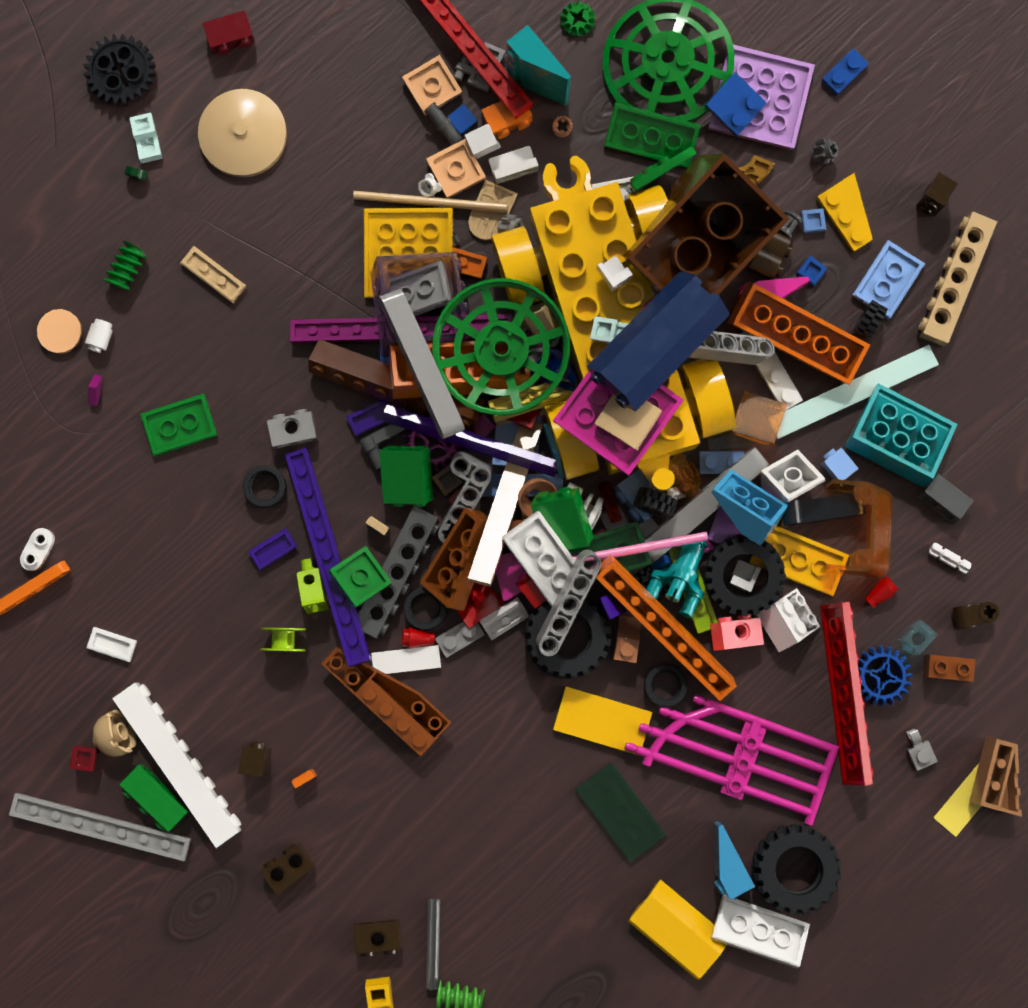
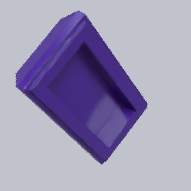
(367, 417)
(272, 549)

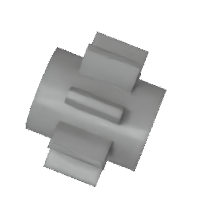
(509, 223)

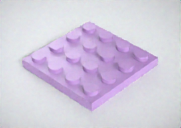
(782, 85)

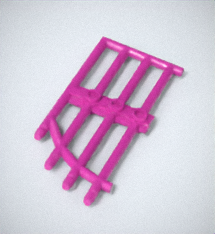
(744, 756)

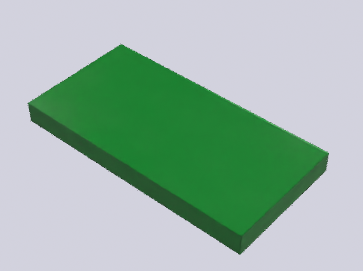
(650, 133)

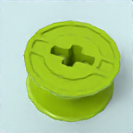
(283, 639)

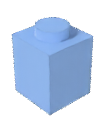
(838, 464)

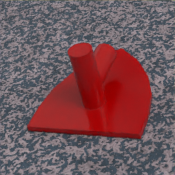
(481, 603)

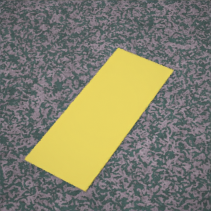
(958, 809)

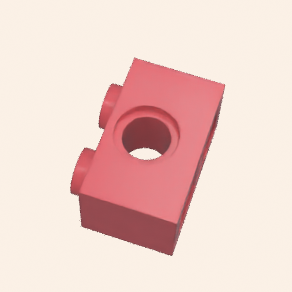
(748, 632)

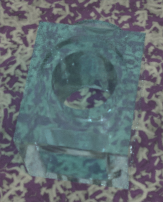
(926, 633)

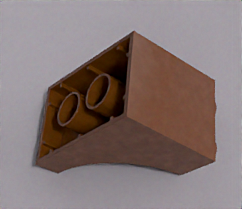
(707, 227)

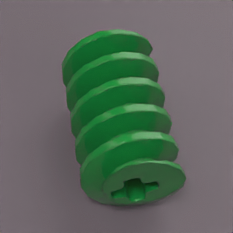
(125, 266)

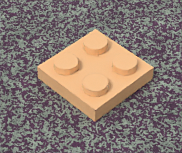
(432, 84)
(456, 168)

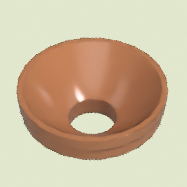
(537, 483)

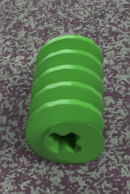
(458, 998)

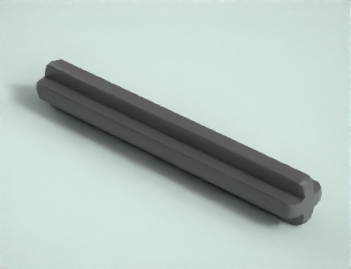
(433, 933)

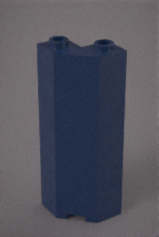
(658, 340)

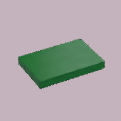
(179, 425)

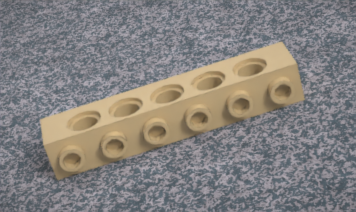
(983, 229)

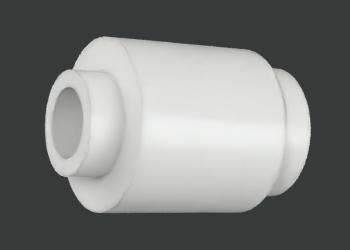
(99, 335)

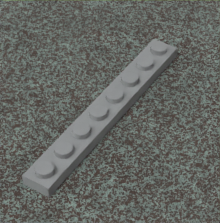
(100, 826)

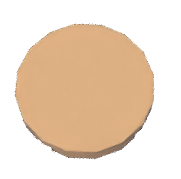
(59, 331)

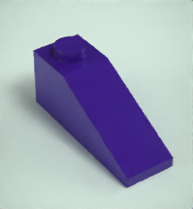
(611, 606)

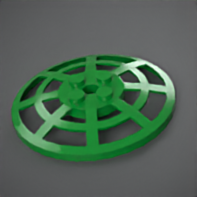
(668, 42)
(501, 332)

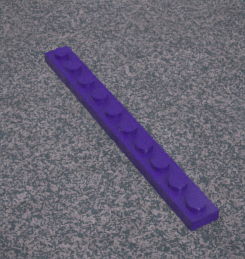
(327, 555)

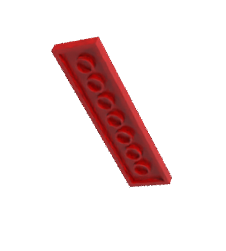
(846, 694)

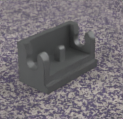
(945, 499)

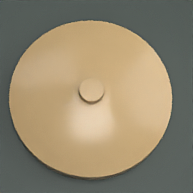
(242, 133)

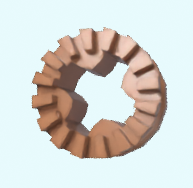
(561, 133)

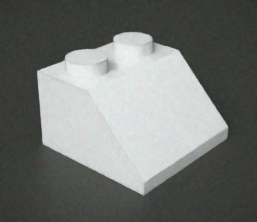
(790, 477)

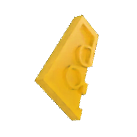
(847, 212)

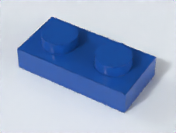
(845, 72)

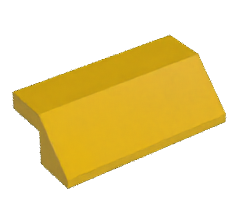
(677, 929)

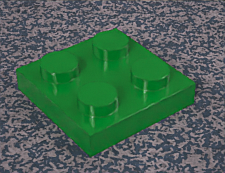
(359, 577)

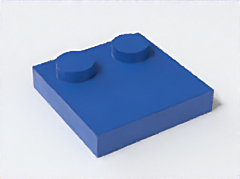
(735, 104)

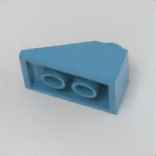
(749, 506)
(729, 869)

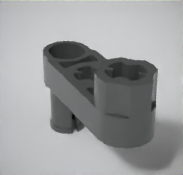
(372, 443)

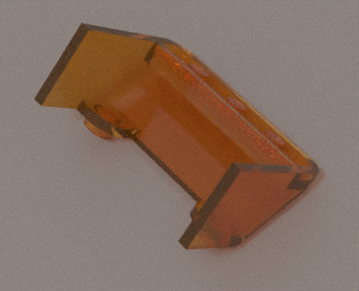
(875, 559)

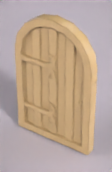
(484, 223)

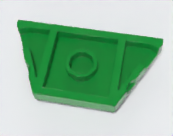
(657, 170)

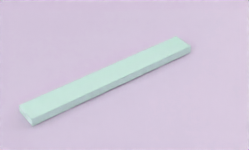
(858, 390)

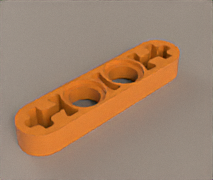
(33, 586)

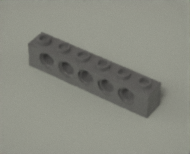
(416, 519)

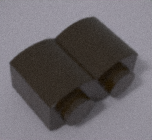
(768, 259)

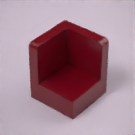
(84, 757)

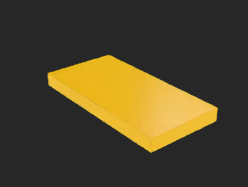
(804, 560)
(600, 719)

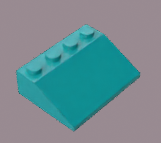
(536, 67)
(901, 435)

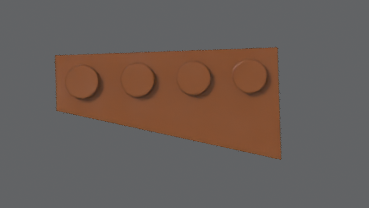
(451, 567)

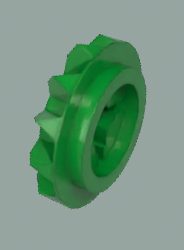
(579, 28)

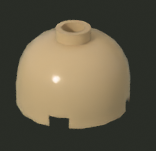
(113, 734)

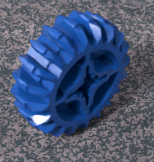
(885, 666)

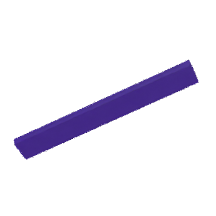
(473, 442)

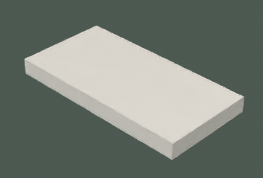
(541, 555)
(760, 931)

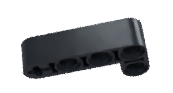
(821, 509)

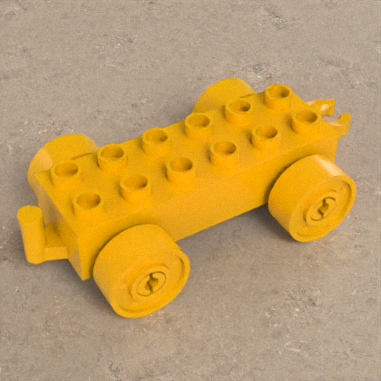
(572, 238)

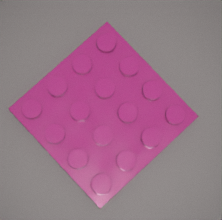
(586, 405)

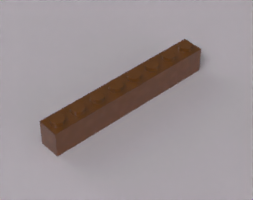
(374, 378)

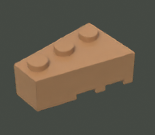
(997, 777)

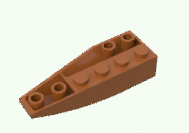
(392, 701)

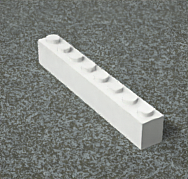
(177, 764)

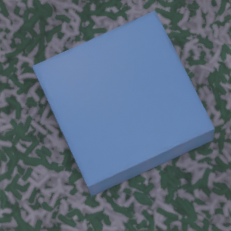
(813, 221)

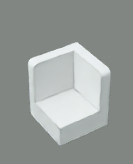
(482, 141)
(614, 273)
(744, 576)

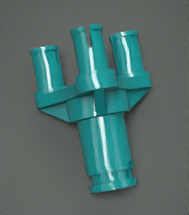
(681, 578)

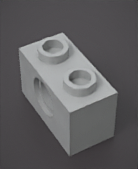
(305, 433)

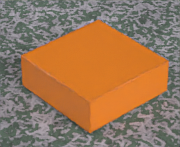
(303, 778)

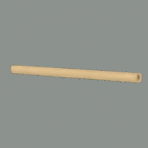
(430, 201)

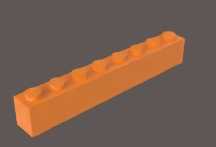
(665, 628)

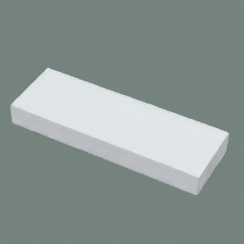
(407, 659)

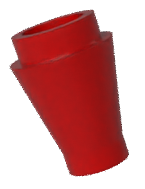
(881, 592)
(417, 638)

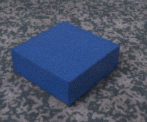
(462, 119)
(812, 269)

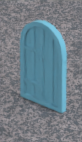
(553, 448)

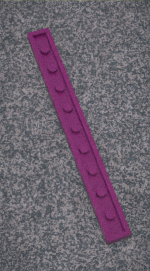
(366, 328)

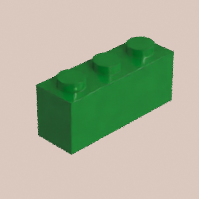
(154, 798)

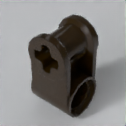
(972, 615)

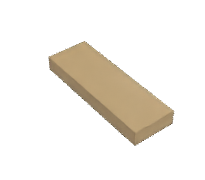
(213, 274)

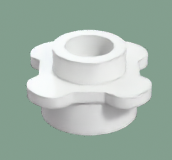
(424, 187)

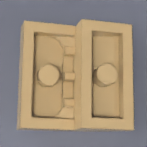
(626, 424)

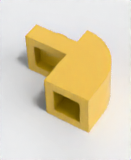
(379, 993)

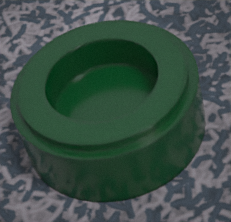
(135, 173)

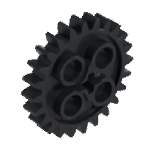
(101, 78)

